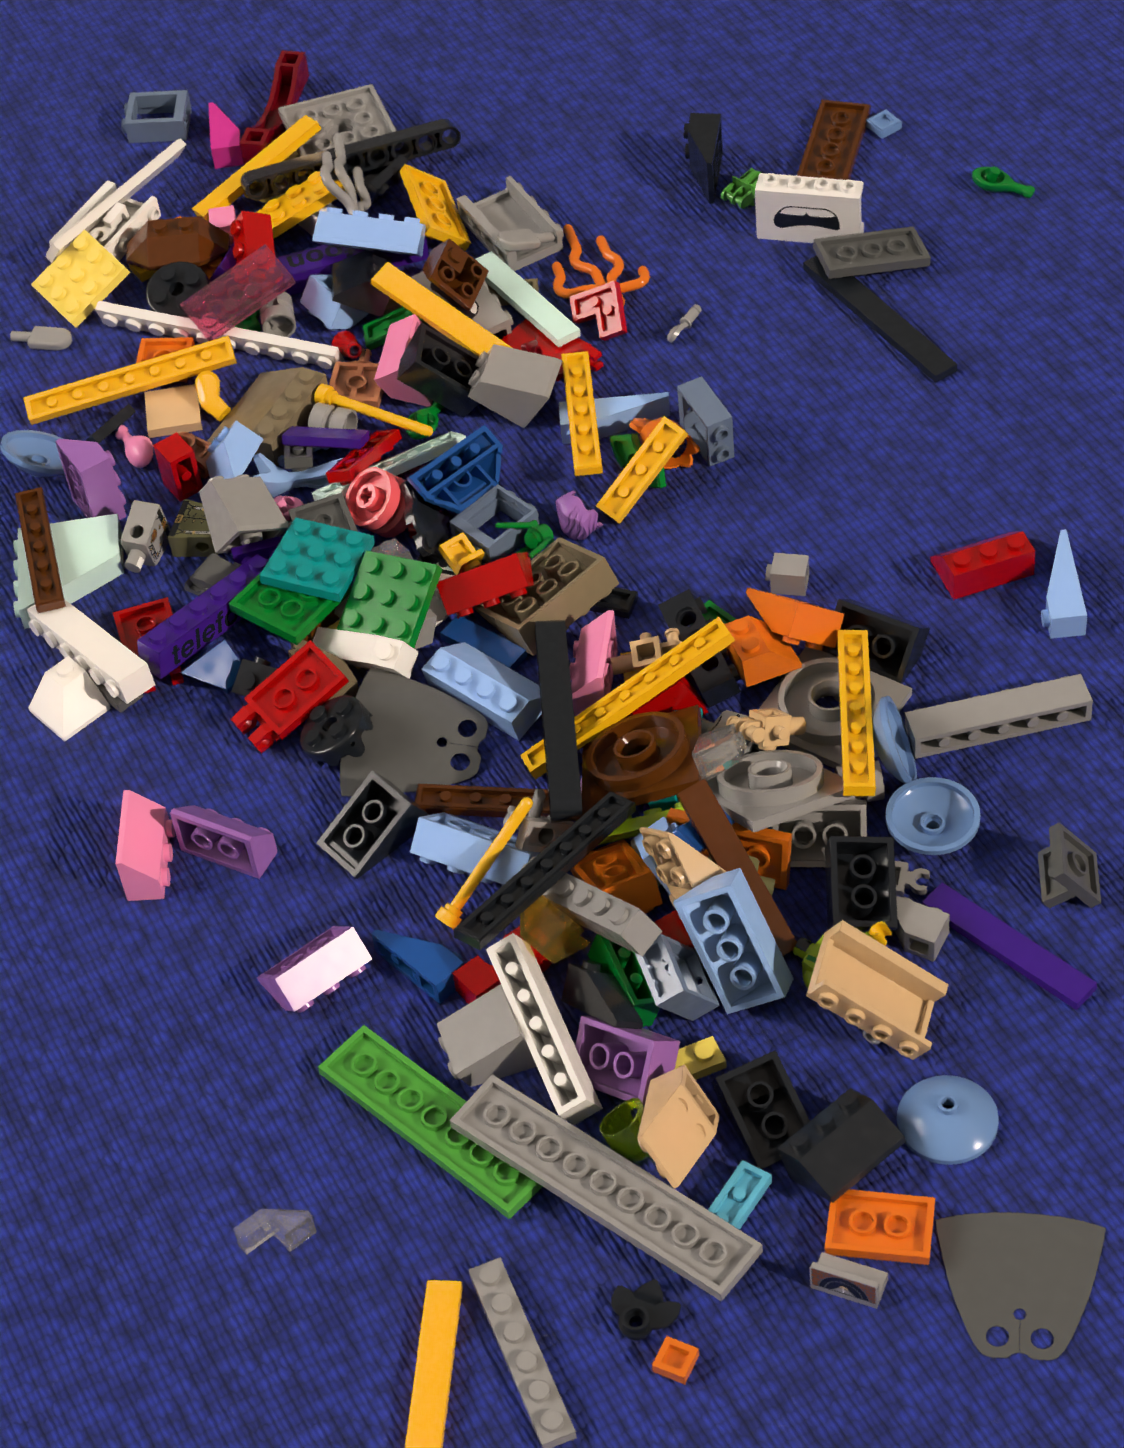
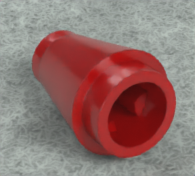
(347, 344)

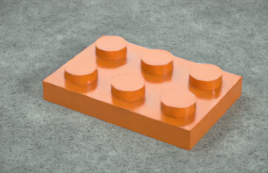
(881, 1226)

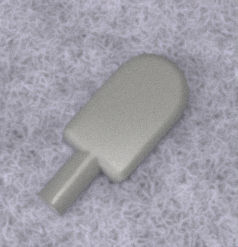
(522, 239)
(44, 338)

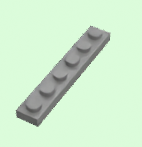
(522, 1354)

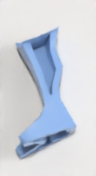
(280, 481)

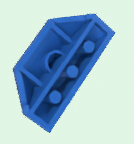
(461, 472)

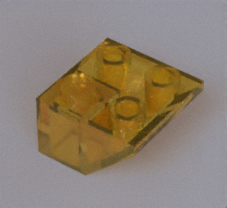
(551, 931)

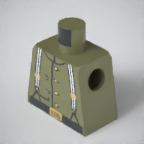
(190, 532)

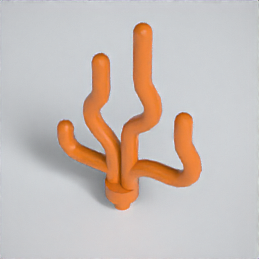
(614, 273)

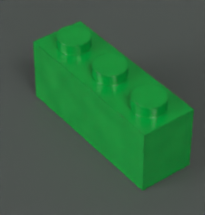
(629, 975)

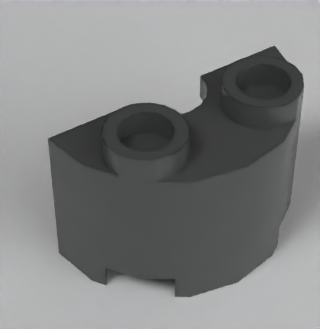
(209, 573)

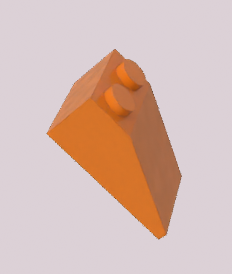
(797, 619)
(620, 873)

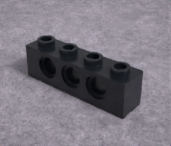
(714, 684)

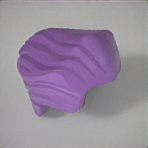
(575, 518)

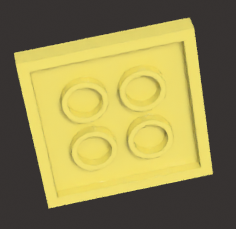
(80, 278)

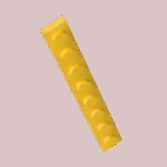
(129, 380)
(639, 689)
(855, 713)

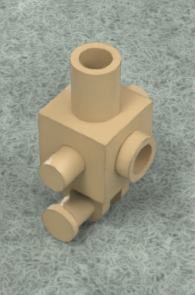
(645, 652)
(768, 727)

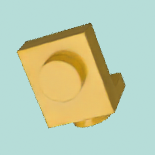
(461, 554)

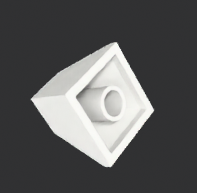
(67, 699)

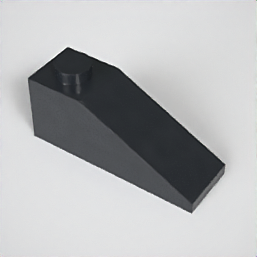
(599, 995)

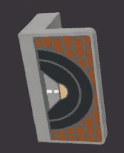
(848, 1280)

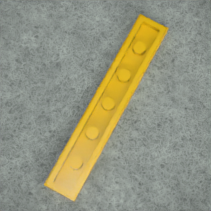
(274, 153)
(434, 310)
(581, 414)
(434, 1364)

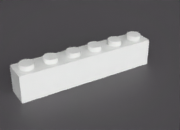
(94, 650)
(544, 1029)

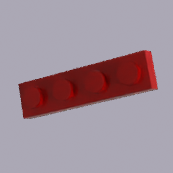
(361, 459)

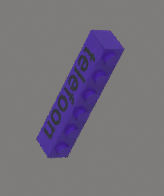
(321, 258)
(197, 622)

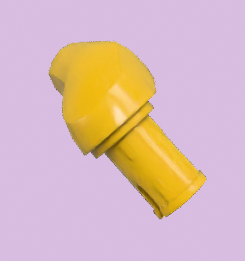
(208, 393)

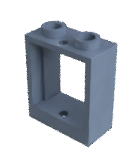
(157, 128)
(706, 421)
(485, 508)
(679, 987)

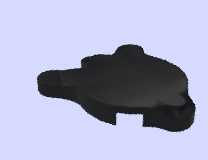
(427, 520)

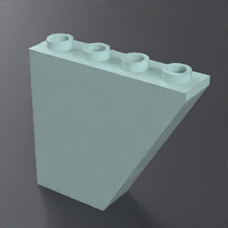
(86, 555)

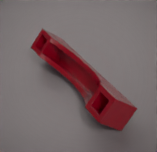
(288, 83)

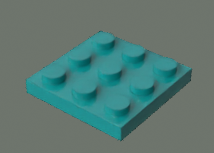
(317, 559)

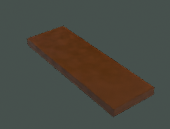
(834, 140)

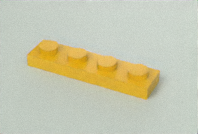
(641, 470)

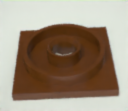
(642, 757)

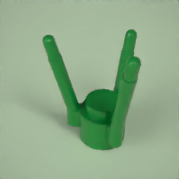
(536, 538)

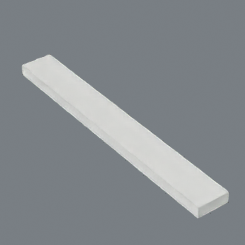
(121, 195)

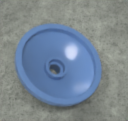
(33, 452)
(892, 741)
(936, 805)
(947, 1134)

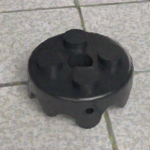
(167, 279)
(332, 729)

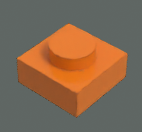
(675, 1360)

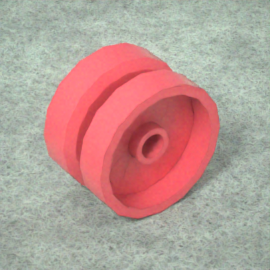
(377, 502)

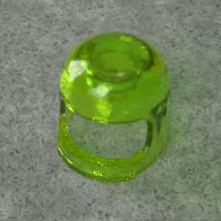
(621, 1130)

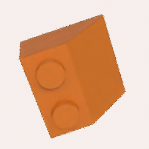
(759, 652)

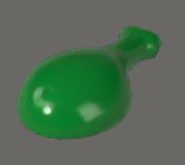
(996, 180)
(426, 416)

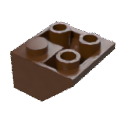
(455, 273)

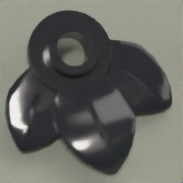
(643, 1306)

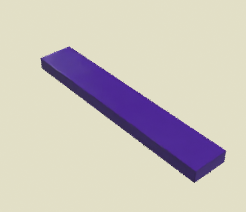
(1012, 947)

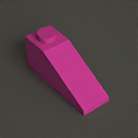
(224, 139)

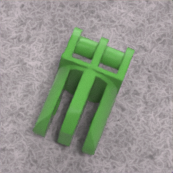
(742, 189)

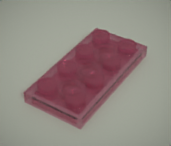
(237, 293)

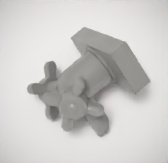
(535, 830)

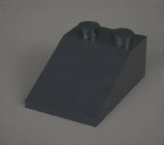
(705, 150)
(371, 825)
(761, 1106)

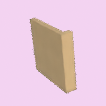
(172, 411)

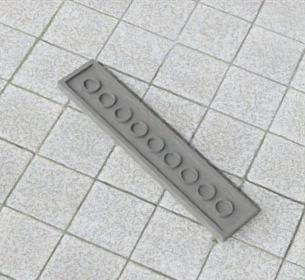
(607, 1187)

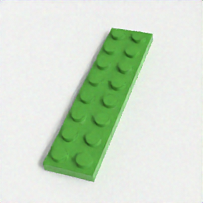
(421, 1112)

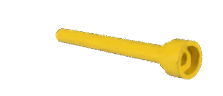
(328, 395)
(452, 911)

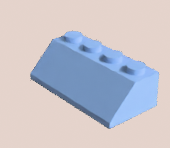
(370, 233)
(487, 686)
(462, 845)
(734, 942)

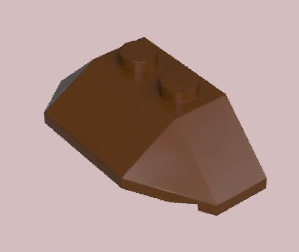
(176, 240)

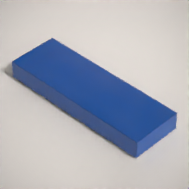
(489, 643)

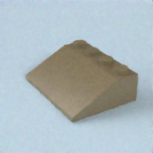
(274, 405)
(565, 588)

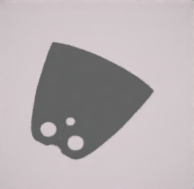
(405, 735)
(1020, 1263)

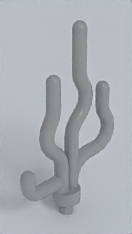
(347, 197)

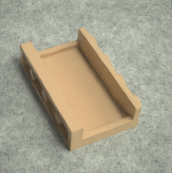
(875, 989)

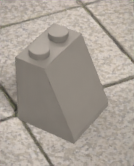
(513, 382)
(240, 512)
(484, 1040)

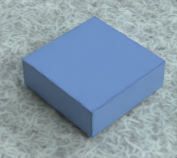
(884, 124)

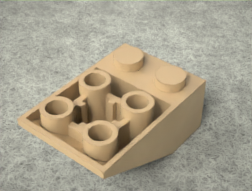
(677, 862)
(676, 1124)

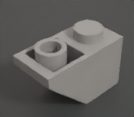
(921, 928)

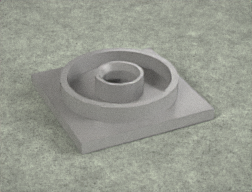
(353, 113)
(816, 679)
(776, 788)

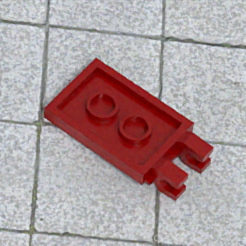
(527, 332)
(139, 620)
(289, 696)

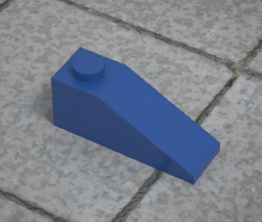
(421, 961)

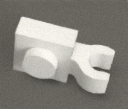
(113, 222)

